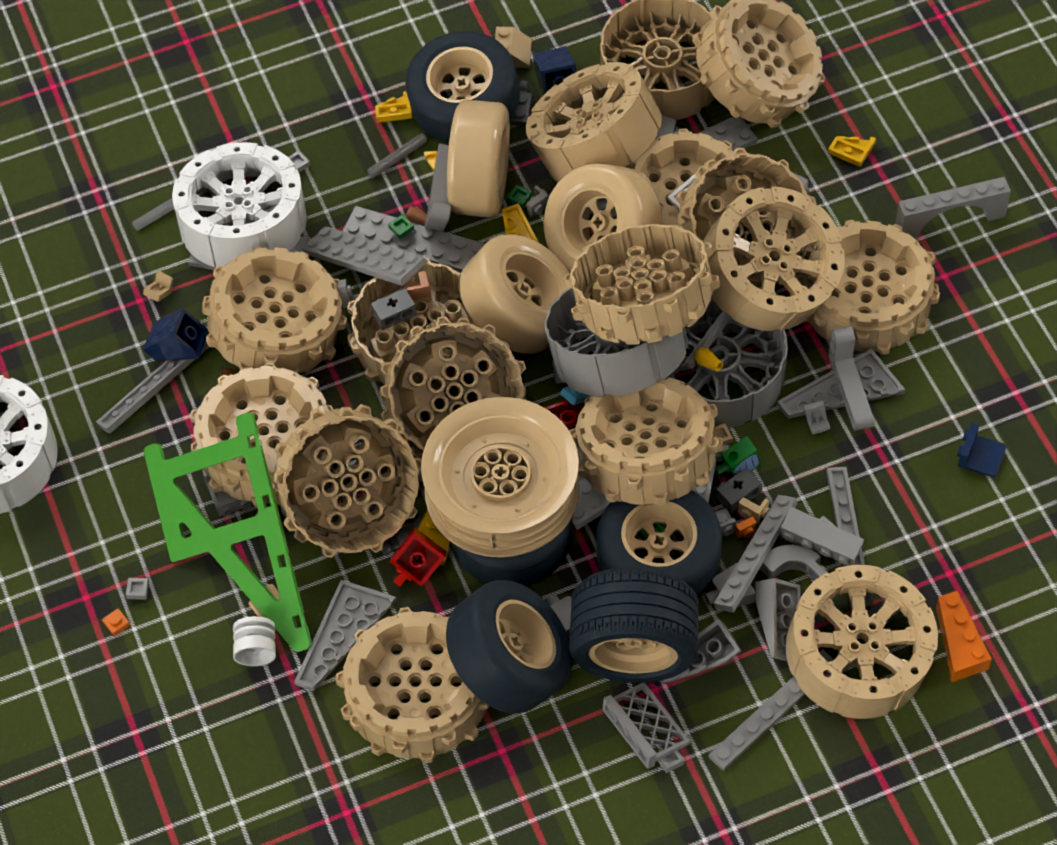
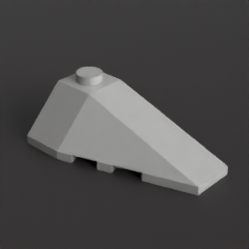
(776, 607)
(715, 648)

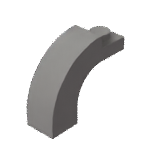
(792, 558)

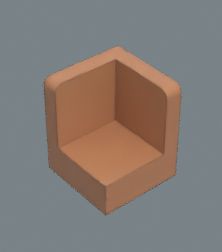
(420, 288)

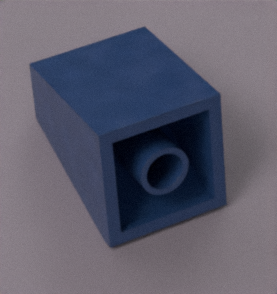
(553, 67)
(176, 337)

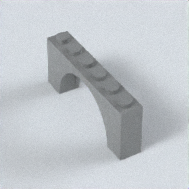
(988, 195)

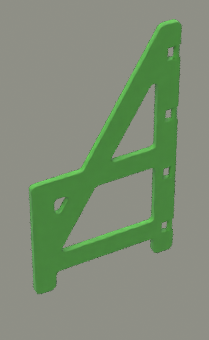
(177, 508)

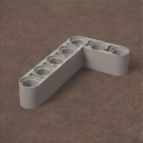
(438, 207)
(848, 379)

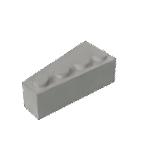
(820, 537)

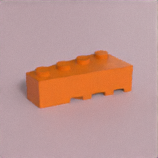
(961, 639)

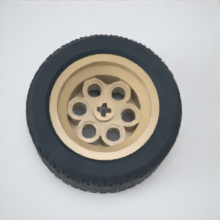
(634, 625)

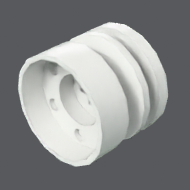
(254, 641)

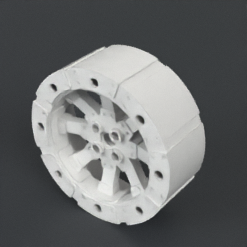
(238, 204)
(40, 450)

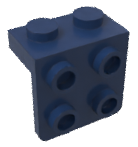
(980, 453)

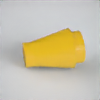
(707, 359)

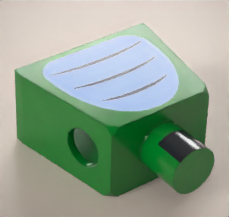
(739, 457)

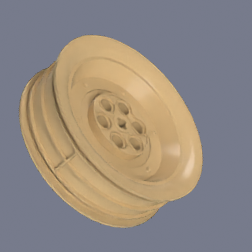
(498, 521)

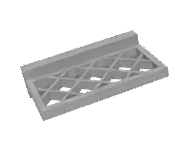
(629, 728)

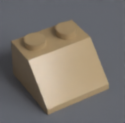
(517, 45)

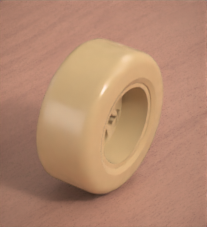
(478, 158)
(578, 193)
(512, 288)

